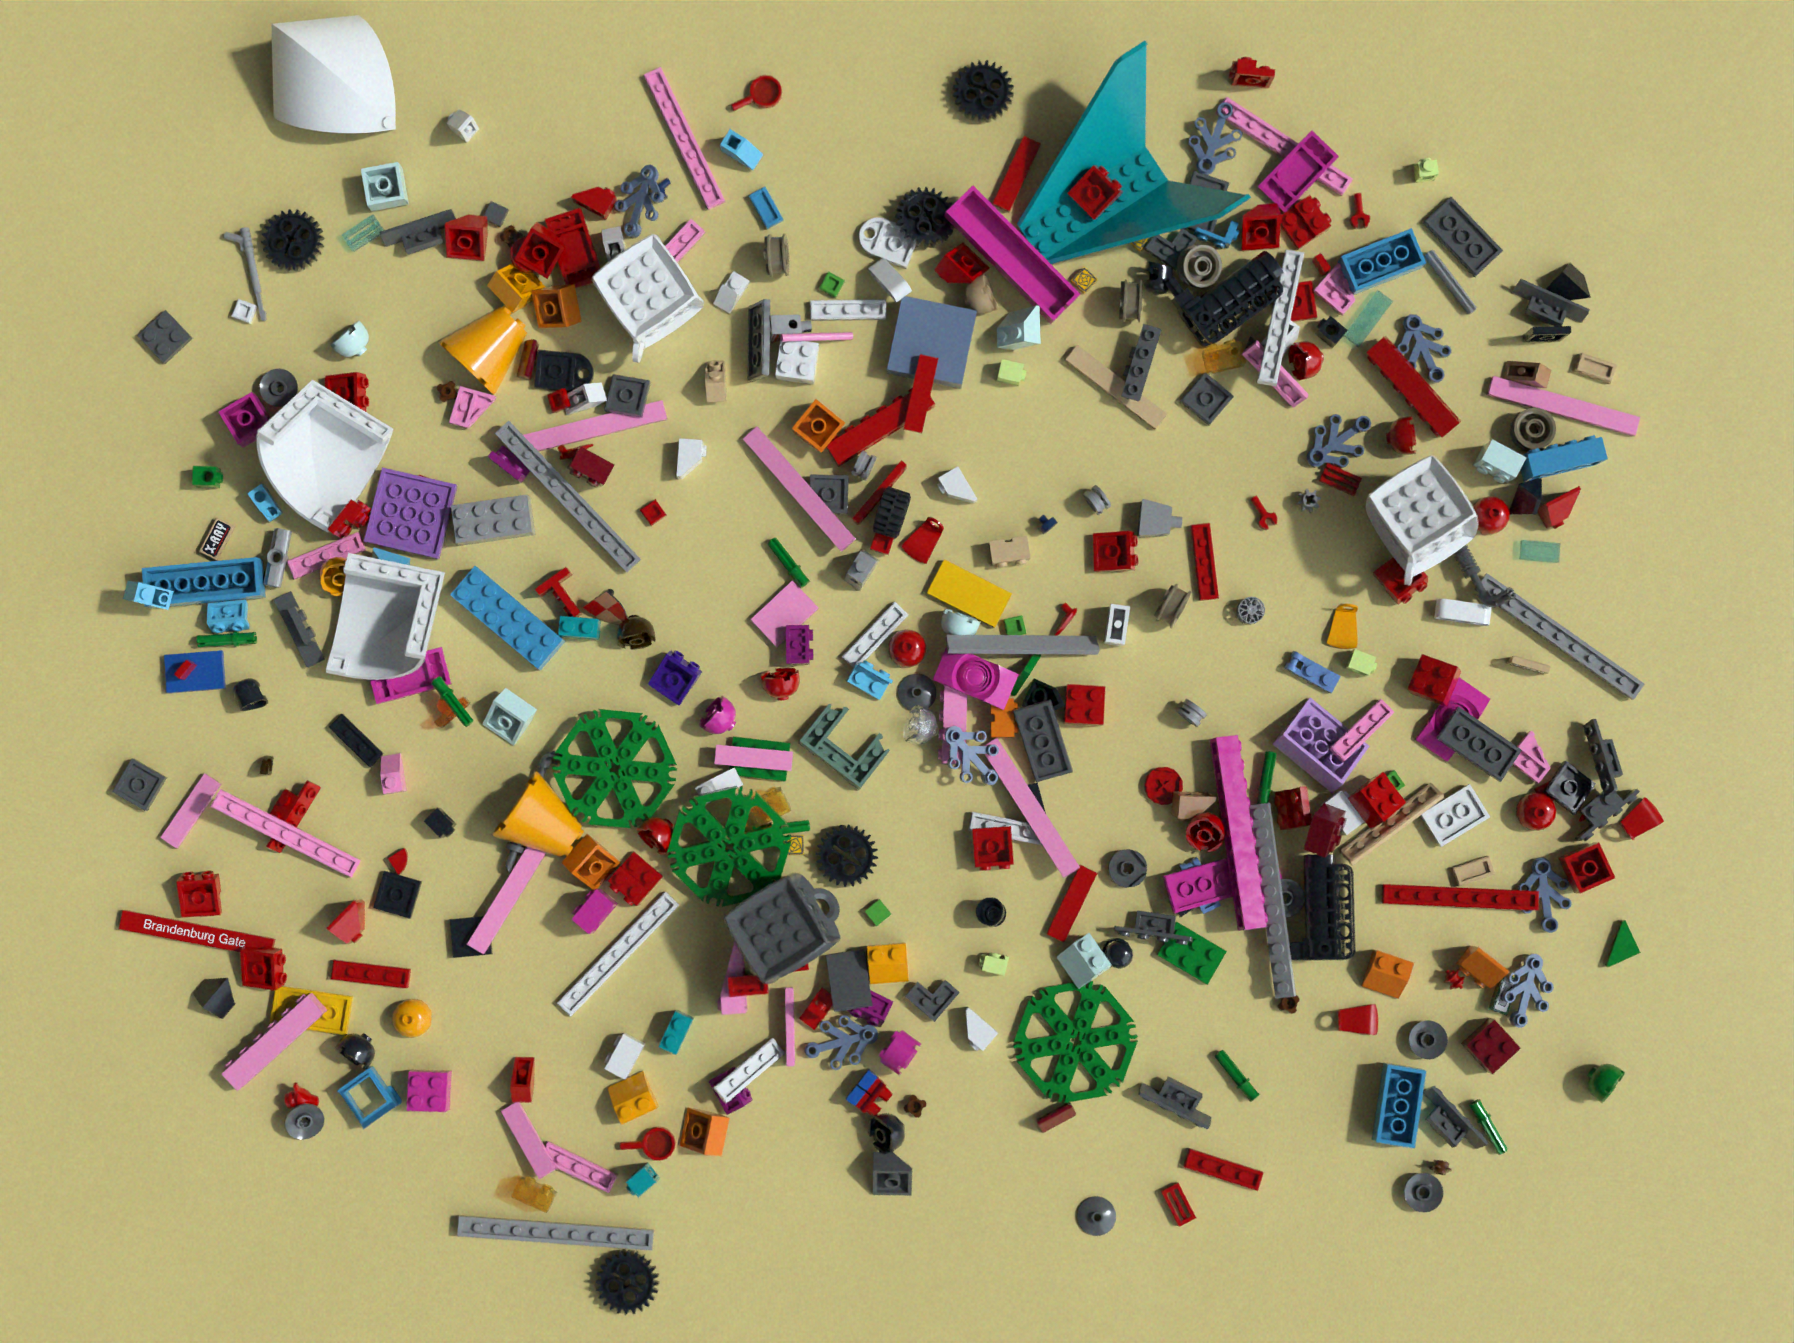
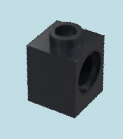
(1339, 331)
(440, 823)

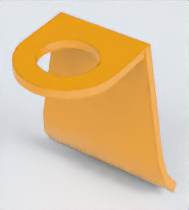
(1344, 628)

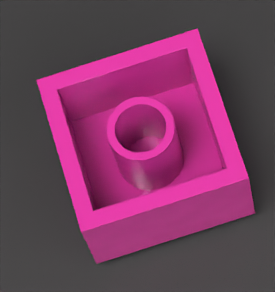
(245, 418)
(594, 910)
(429, 1090)

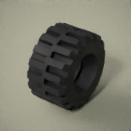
(891, 512)

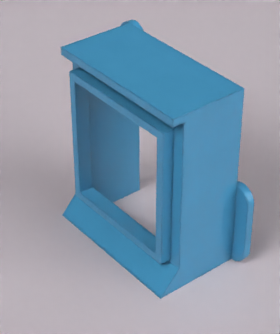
(388, 1093)

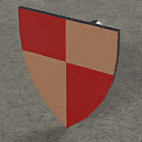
(607, 608)

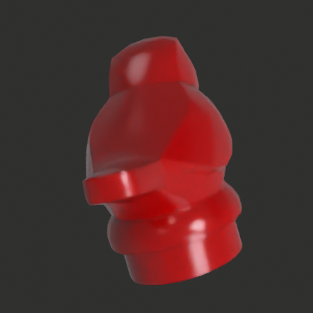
(300, 1096)

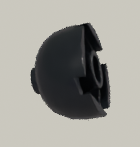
(357, 1049)
(887, 1132)

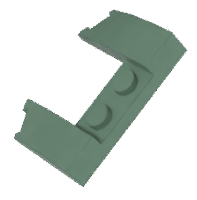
(817, 743)

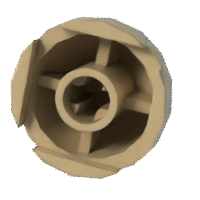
(980, 295)

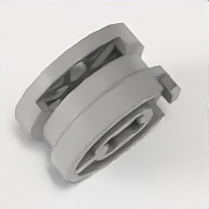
(861, 465)
(1097, 500)
(1250, 610)
(1191, 712)

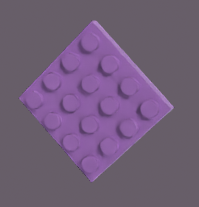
(410, 513)

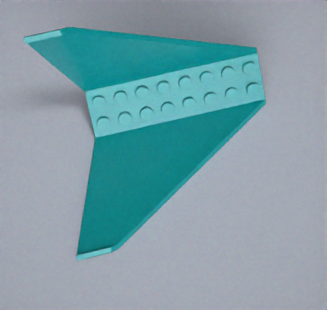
(1115, 136)

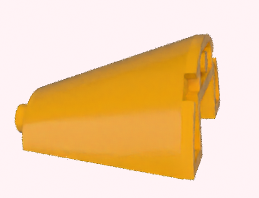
(487, 346)
(540, 820)

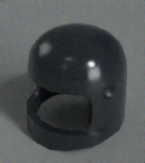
(1157, 278)
(247, 692)
(991, 912)
(1118, 953)

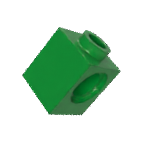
(199, 474)

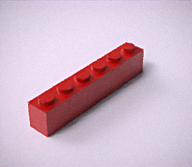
(1413, 386)
(871, 430)

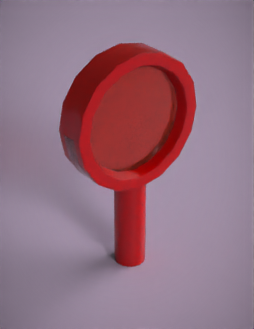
(764, 92)
(657, 1144)

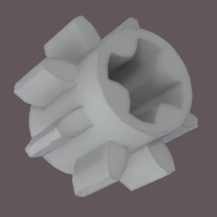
(1314, 499)

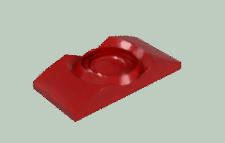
(578, 258)

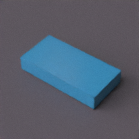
(766, 208)

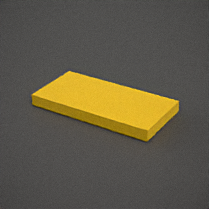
(969, 593)
(334, 1020)

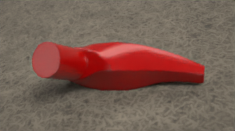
(569, 453)
(1070, 613)

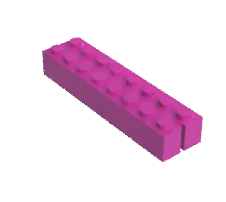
(1011, 254)

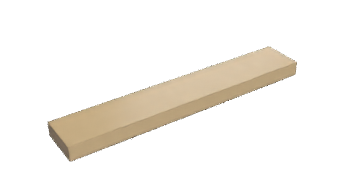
(1114, 386)
(1405, 815)

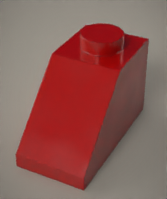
(596, 200)
(523, 1079)

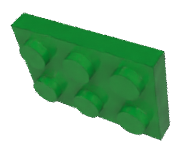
(770, 774)
(1196, 958)

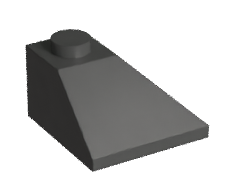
(891, 1175)

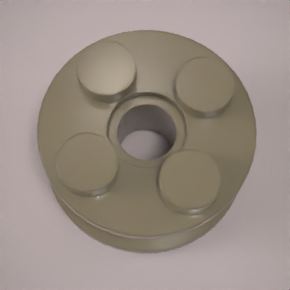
(776, 255)
(1210, 268)
(1130, 300)
(1541, 420)
(1174, 604)

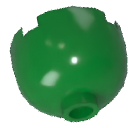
(1604, 1080)

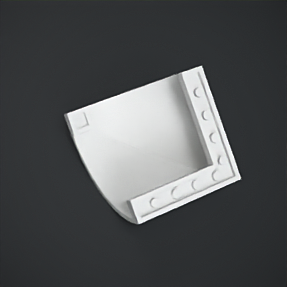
(331, 76)
(321, 452)
(383, 619)

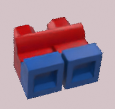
(863, 1099)

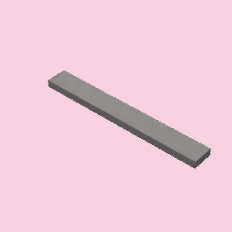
(1021, 644)

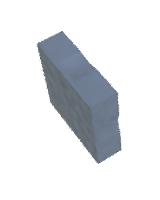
(935, 332)

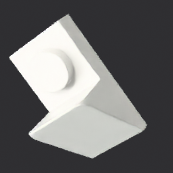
(731, 292)

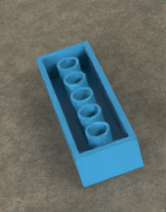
(209, 581)
(507, 618)

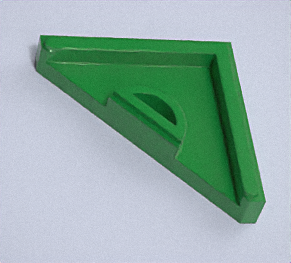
(1025, 673)
(1623, 945)

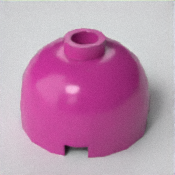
(719, 716)

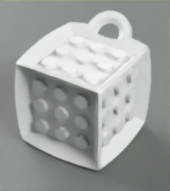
(647, 292)
(1421, 516)

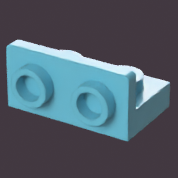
(227, 616)
(868, 679)

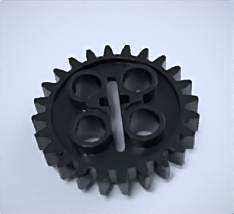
(976, 106)
(911, 224)
(308, 246)
(836, 870)
(637, 1266)

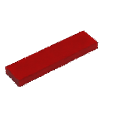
(1016, 174)
(920, 393)
(877, 495)
(1204, 561)
(1072, 903)
(371, 974)
(1223, 1169)

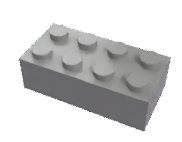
(493, 520)

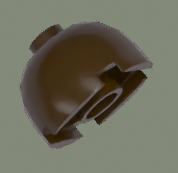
(635, 632)

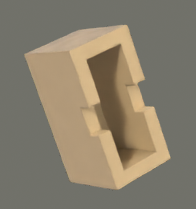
(1009, 552)

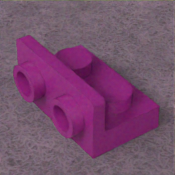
(510, 463)
(798, 644)
(875, 1014)
(738, 1101)

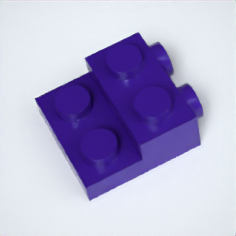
(675, 677)

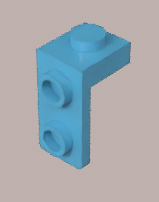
(1220, 242)

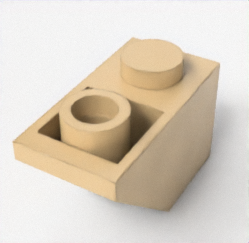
(715, 381)

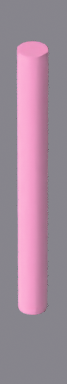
(816, 336)

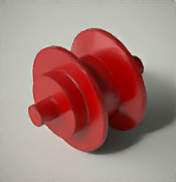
(1453, 978)

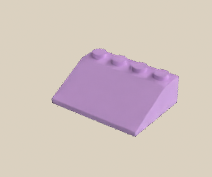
(1308, 742)

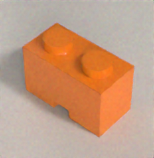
(1003, 721)

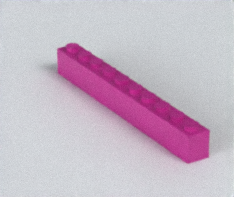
(1238, 833)

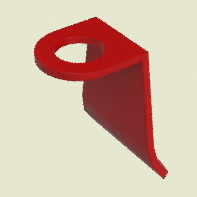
(923, 540)
(1641, 819)
(1359, 1019)

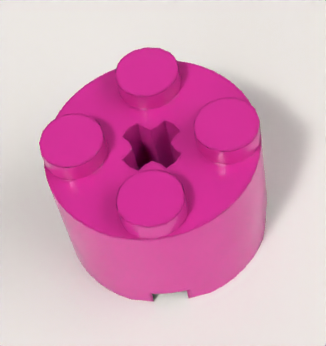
(899, 1052)

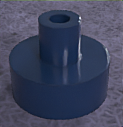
(1047, 524)

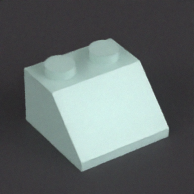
(1020, 329)
(509, 716)
(1084, 961)

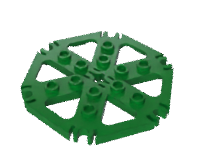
(596, 767)
(734, 829)
(1057, 1043)

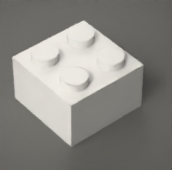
(797, 361)

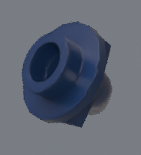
(662, 185)

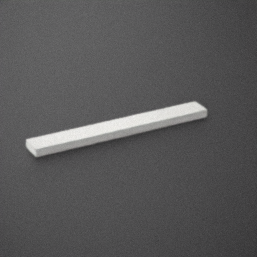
(1280, 319)
(617, 954)

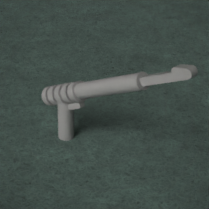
(247, 247)

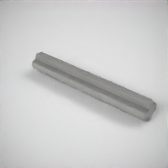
(1450, 282)

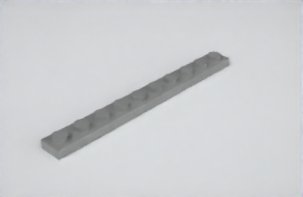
(568, 496)
(1566, 641)
(1273, 906)
(555, 1232)

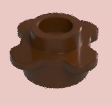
(505, 236)
(447, 396)
(1291, 1007)
(915, 1111)
(1440, 1167)

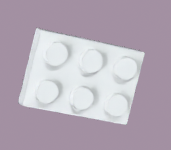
(1455, 815)

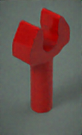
(1359, 212)
(1263, 513)

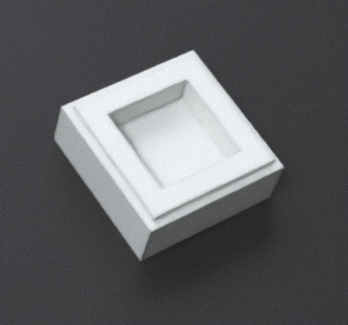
(244, 311)

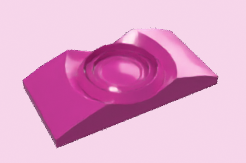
(1298, 171)
(976, 678)
(415, 682)
(1466, 698)

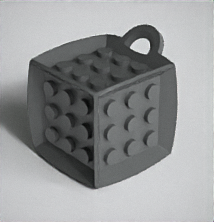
(784, 927)

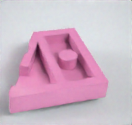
(1336, 291)
(469, 406)
(1531, 759)

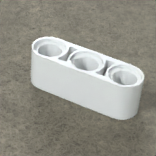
(889, 279)
(1462, 612)

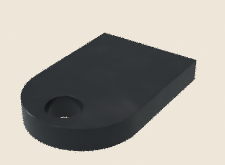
(561, 370)

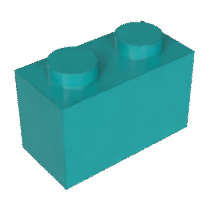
(579, 627)
(676, 1032)
(642, 1180)

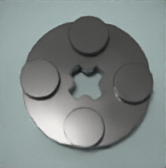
(1138, 870)

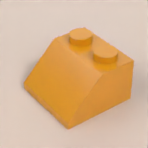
(514, 287)
(887, 963)
(632, 1098)

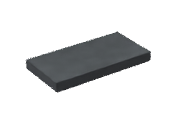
(1462, 236)
(758, 340)
(1043, 740)
(1478, 744)

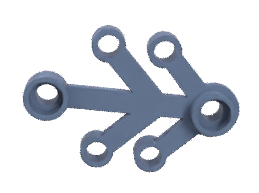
(1214, 142)
(640, 198)
(1423, 345)
(1335, 442)
(969, 754)
(1546, 891)
(1527, 987)
(844, 1040)

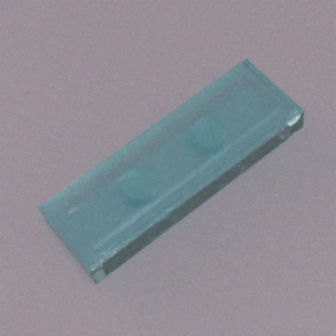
(1368, 318)

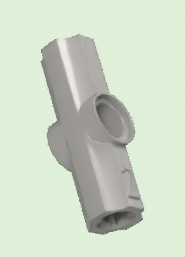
(279, 544)

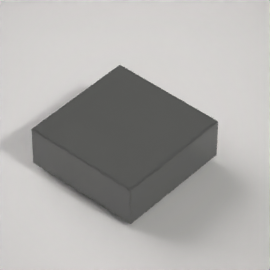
(496, 214)

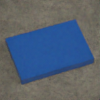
(207, 675)

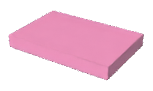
(788, 607)

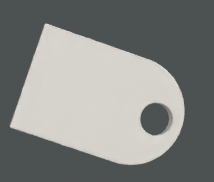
(887, 242)

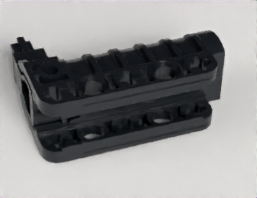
(1228, 299)
(1323, 911)

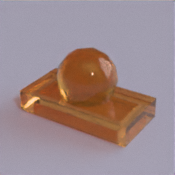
(447, 714)

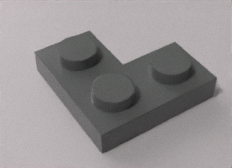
(1168, 251)
(932, 1004)

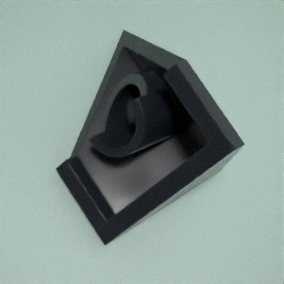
(1570, 284)
(1527, 497)
(1040, 692)
(215, 996)

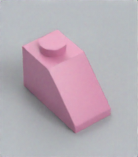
(392, 774)

